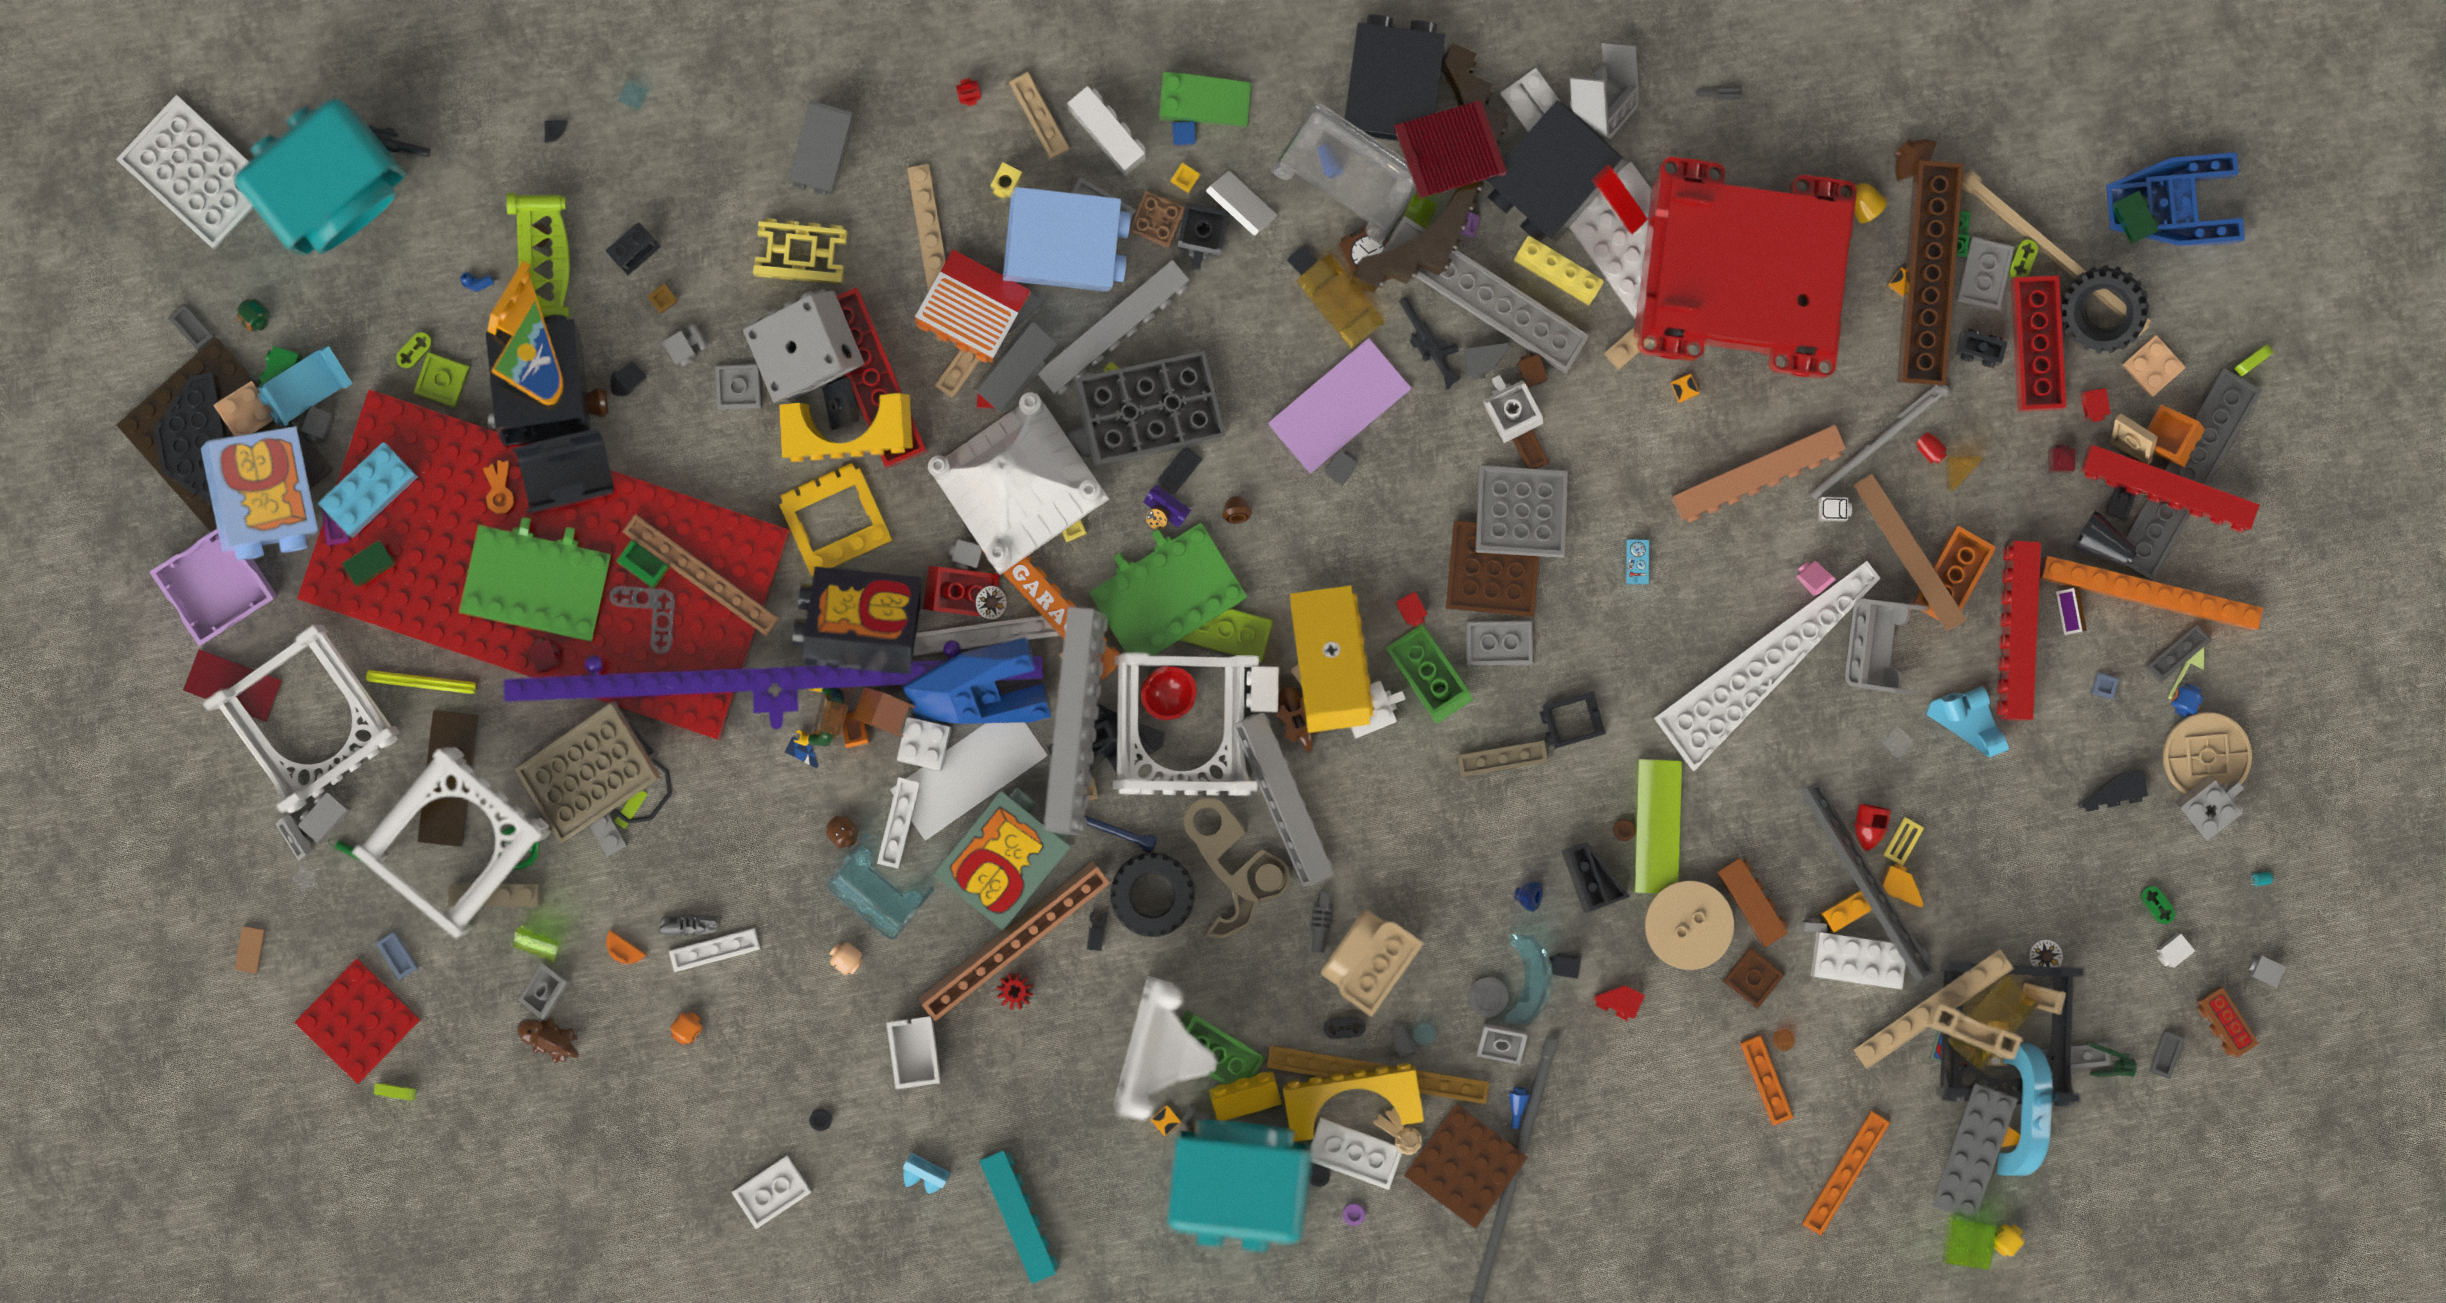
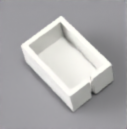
(914, 1052)

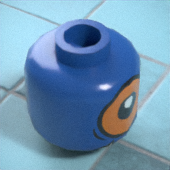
(2187, 700)

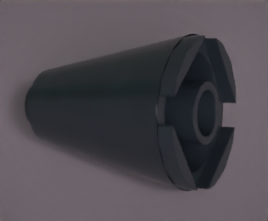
(2104, 541)

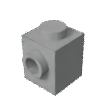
(965, 554)

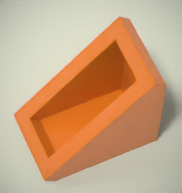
(854, 732)

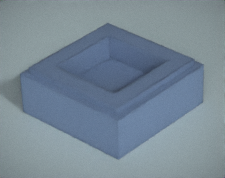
(2105, 686)

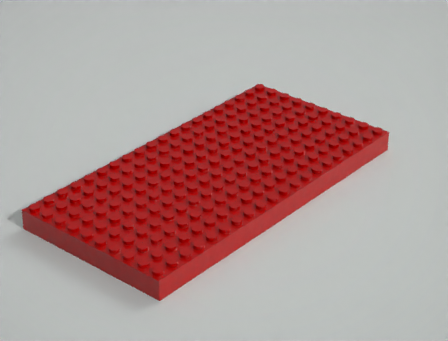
(433, 537)

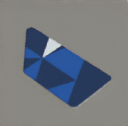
(801, 752)

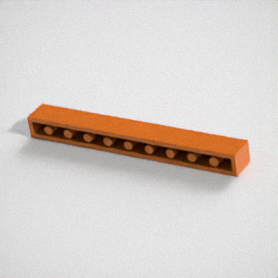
(2150, 593)

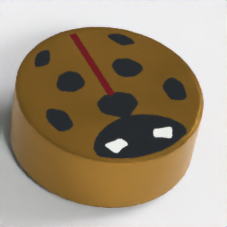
(1157, 517)

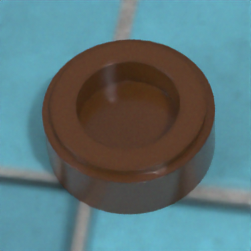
(1624, 830)

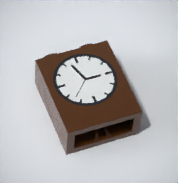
(1359, 246)

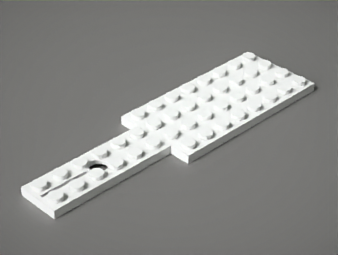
(1598, 228)

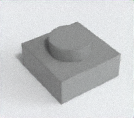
(1814, 925)

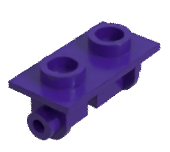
(1175, 509)

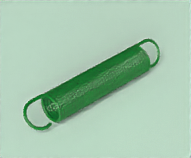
(345, 848)

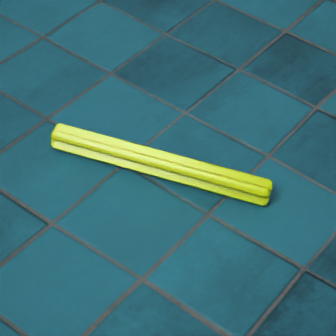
(421, 681)

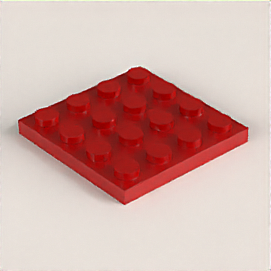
(357, 1021)

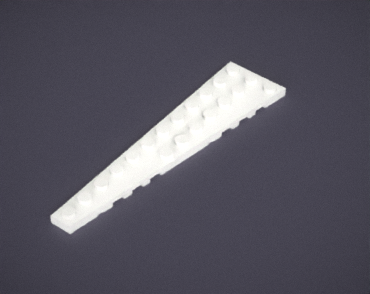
(1722, 701)

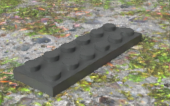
(1975, 1151)

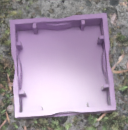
(212, 587)

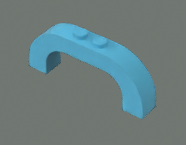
(2035, 1113)

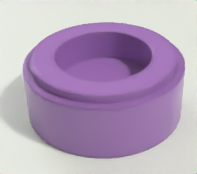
(1353, 1214)

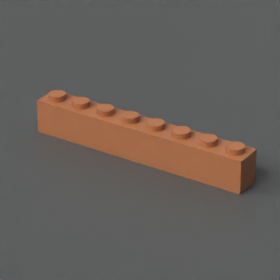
(1758, 473)

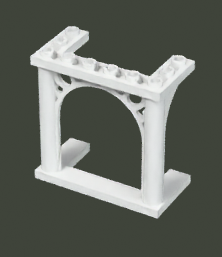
(450, 762)
(1234, 775)
(289, 789)

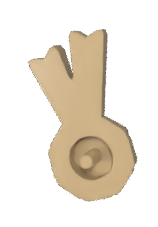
(1407, 1139)

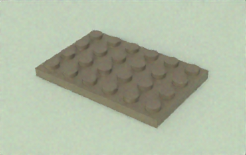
(587, 773)

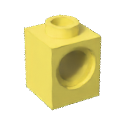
(1005, 171)

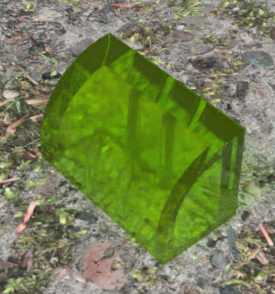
(1420, 211)
(537, 944)

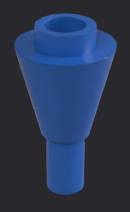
(1518, 1101)

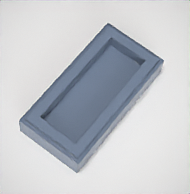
(397, 955)

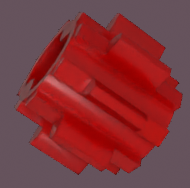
(968, 92)

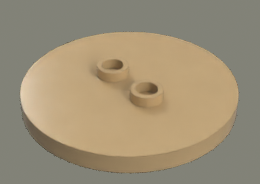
(2206, 747)
(1689, 925)

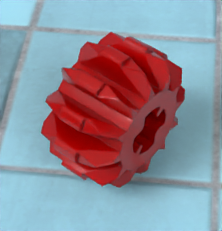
(1021, 995)

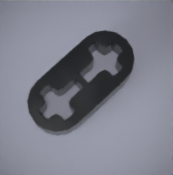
(1344, 1022)

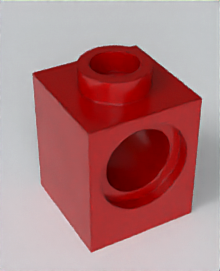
(2095, 404)
(1411, 609)

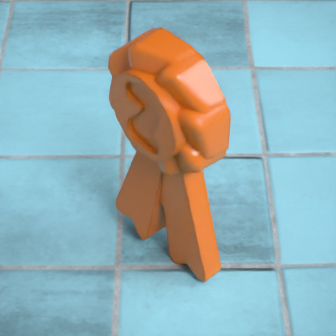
(499, 498)

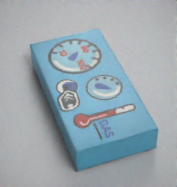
(1637, 561)

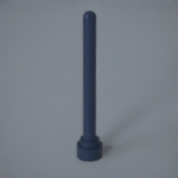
(1145, 842)

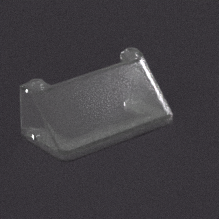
(1349, 169)

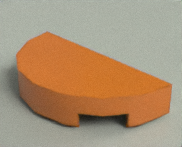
(622, 950)

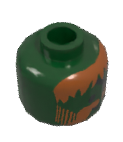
(253, 315)

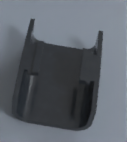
(565, 470)

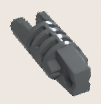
(688, 925)

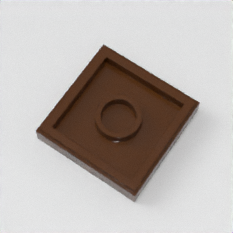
(1753, 977)

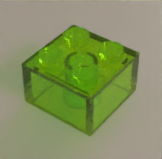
(1969, 1243)

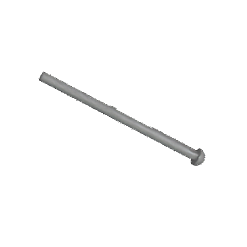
(1905, 418)

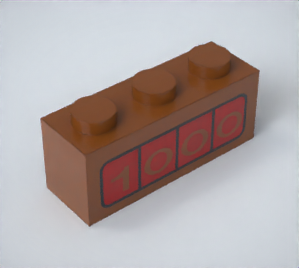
(2226, 1022)

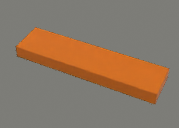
(1766, 1080)

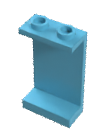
(303, 385)

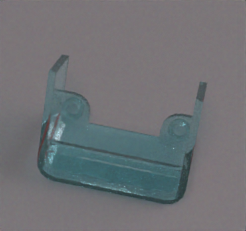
(872, 895)

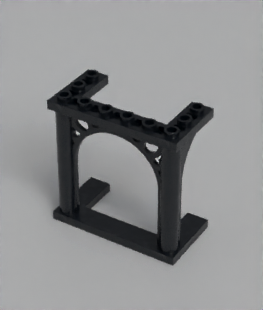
(1951, 1083)

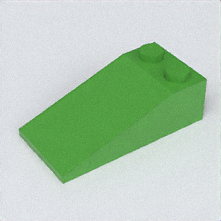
(1204, 99)
(1429, 674)
(1233, 1057)

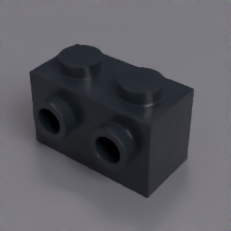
(1982, 348)

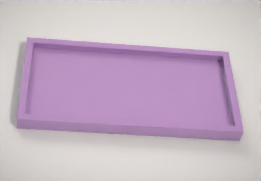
(1339, 406)

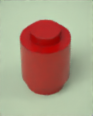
(1931, 448)

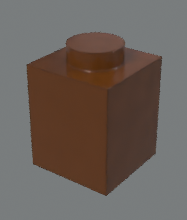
(1532, 370)

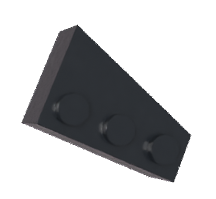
(1104, 743)
(1591, 878)

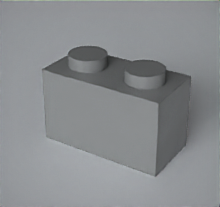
(323, 817)

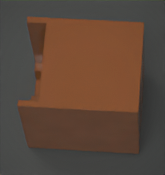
(881, 711)

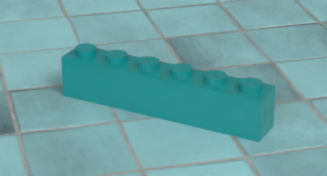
(1018, 1216)

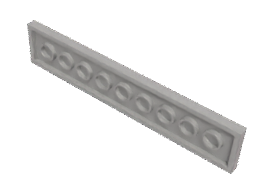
(1499, 304)

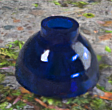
(1529, 895)

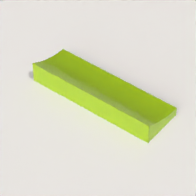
(1657, 825)

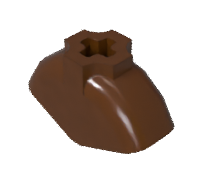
(1911, 152)

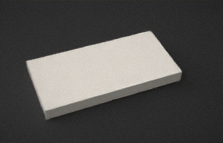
(1354, 1153)

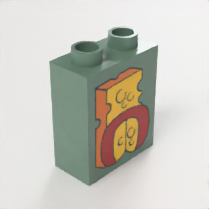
(1003, 858)

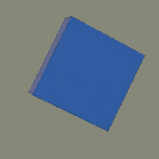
(1183, 133)

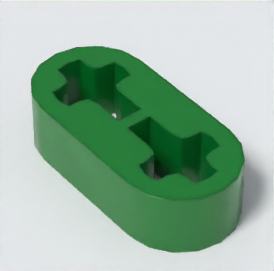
(2161, 901)

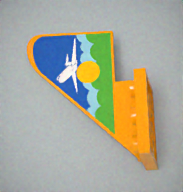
(529, 355)

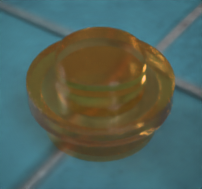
(1783, 1039)

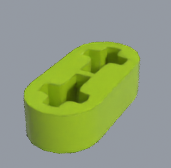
(2018, 258)
(410, 346)
(2253, 360)
(395, 1091)

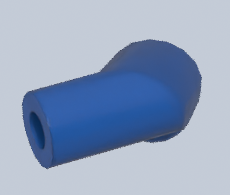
(474, 283)

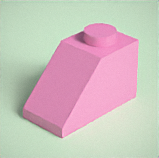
(1814, 577)

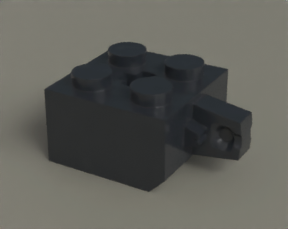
(1202, 245)

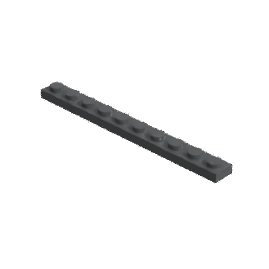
(1867, 881)

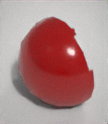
(1168, 692)

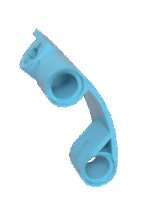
(1970, 719)

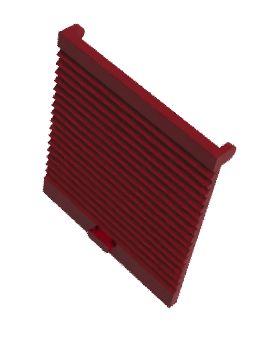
(1450, 149)

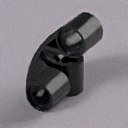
(1149, 737)

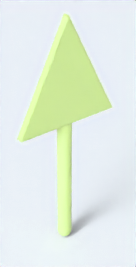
(2197, 660)

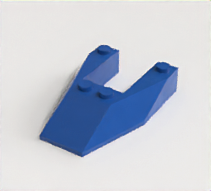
(2173, 199)
(967, 689)

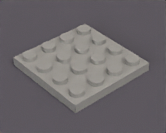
(1521, 511)

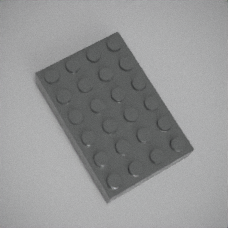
(1149, 409)

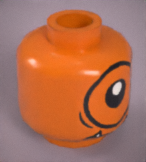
(686, 1028)

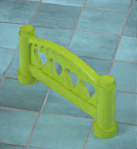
(530, 210)

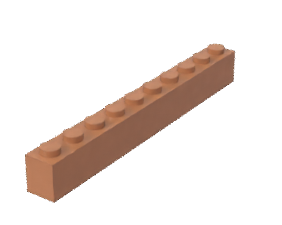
(1013, 941)

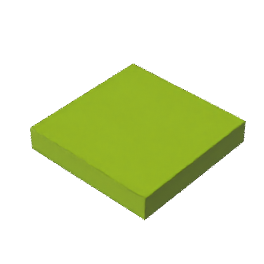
(441, 380)

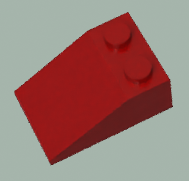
(955, 589)

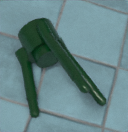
(2122, 1067)

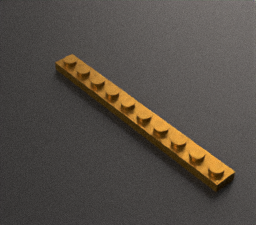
(1327, 1065)

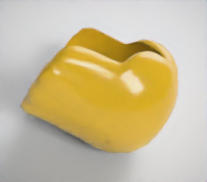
(1868, 203)

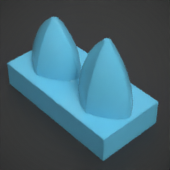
(918, 1168)

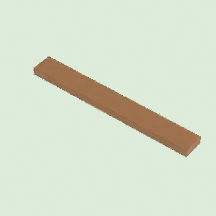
(1909, 552)
(701, 575)

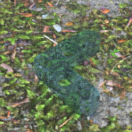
(653, 603)

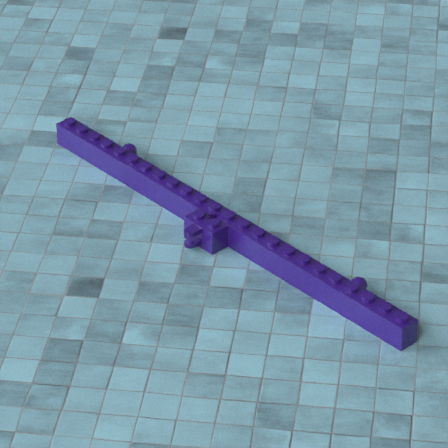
(732, 680)

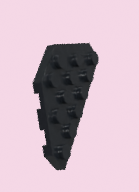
(185, 429)

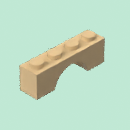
(1973, 1032)

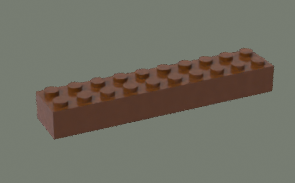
(1930, 272)

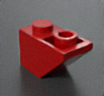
(1621, 999)

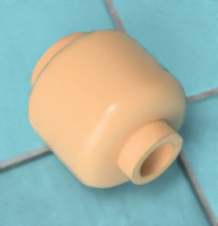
(845, 958)

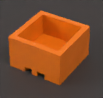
(2175, 434)

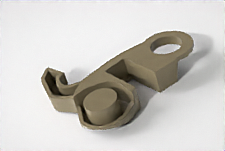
(1256, 881)

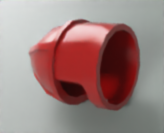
(1871, 825)

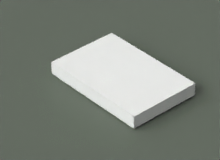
(1241, 203)
(771, 1192)

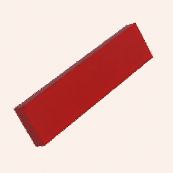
(1620, 199)

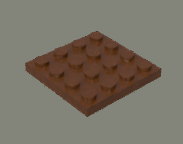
(1489, 580)
(1466, 1166)

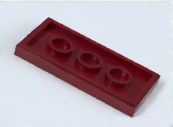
(214, 673)

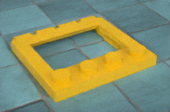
(848, 547)

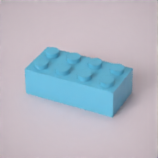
(368, 490)

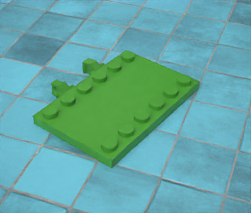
(535, 581)
(1167, 592)

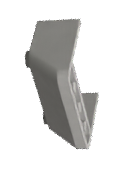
(1612, 95)
(1872, 645)

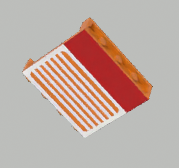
(971, 306)

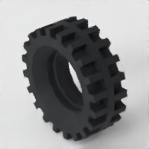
(2105, 338)

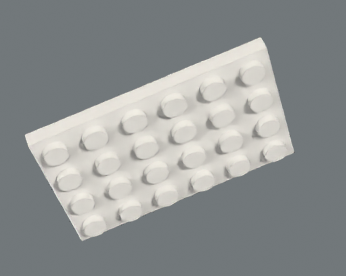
(190, 171)

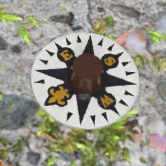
(991, 602)
(2046, 954)

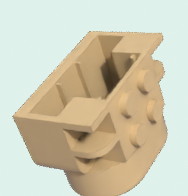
(1370, 960)

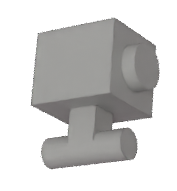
(681, 347)

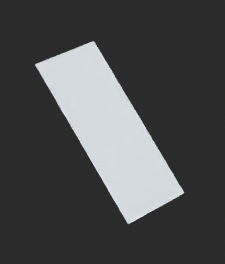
(972, 773)

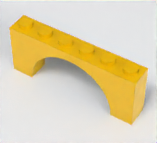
(888, 432)
(1395, 1084)

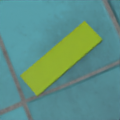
(631, 808)

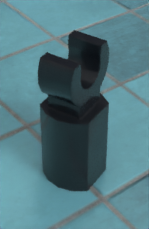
(1096, 934)

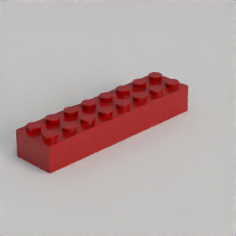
(876, 374)
(2019, 631)

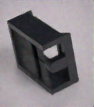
(630, 246)
(1553, 736)

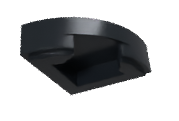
(554, 129)

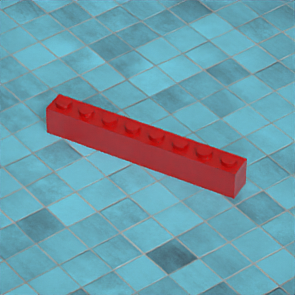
(2169, 488)

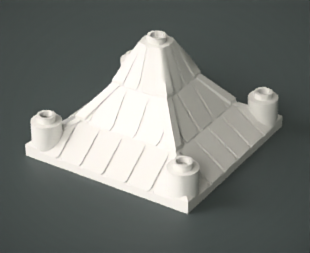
(1018, 483)
(1158, 1051)

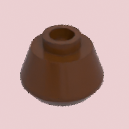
(598, 402)
(1236, 510)

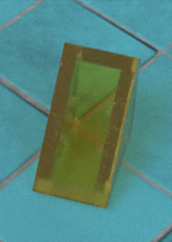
(1958, 469)

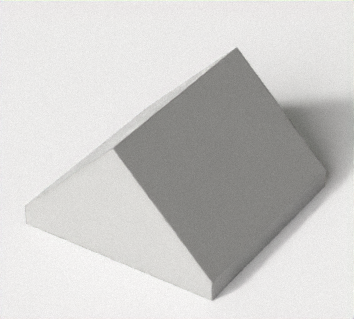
(544, 991)
(1501, 1043)

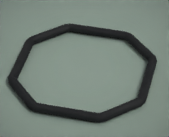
(669, 792)

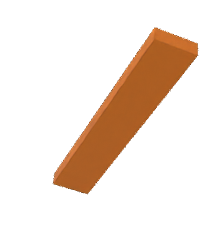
(1846, 1173)

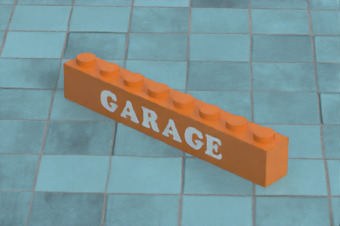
(1049, 603)

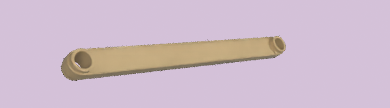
(1972, 184)

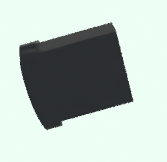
(626, 379)

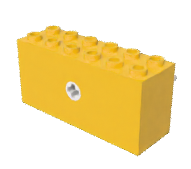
(1331, 658)

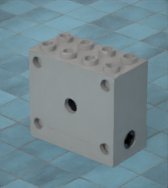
(803, 345)

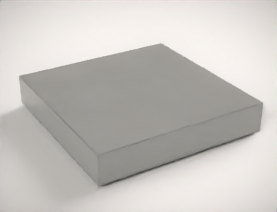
(738, 386)

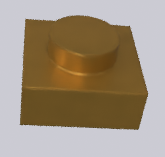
(662, 299)

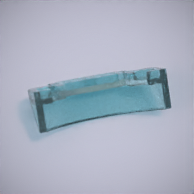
(1537, 979)

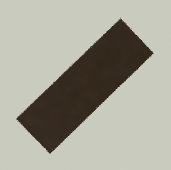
(445, 817)

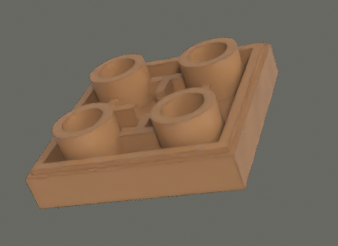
(1157, 219)

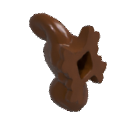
(1293, 714)
(547, 1037)

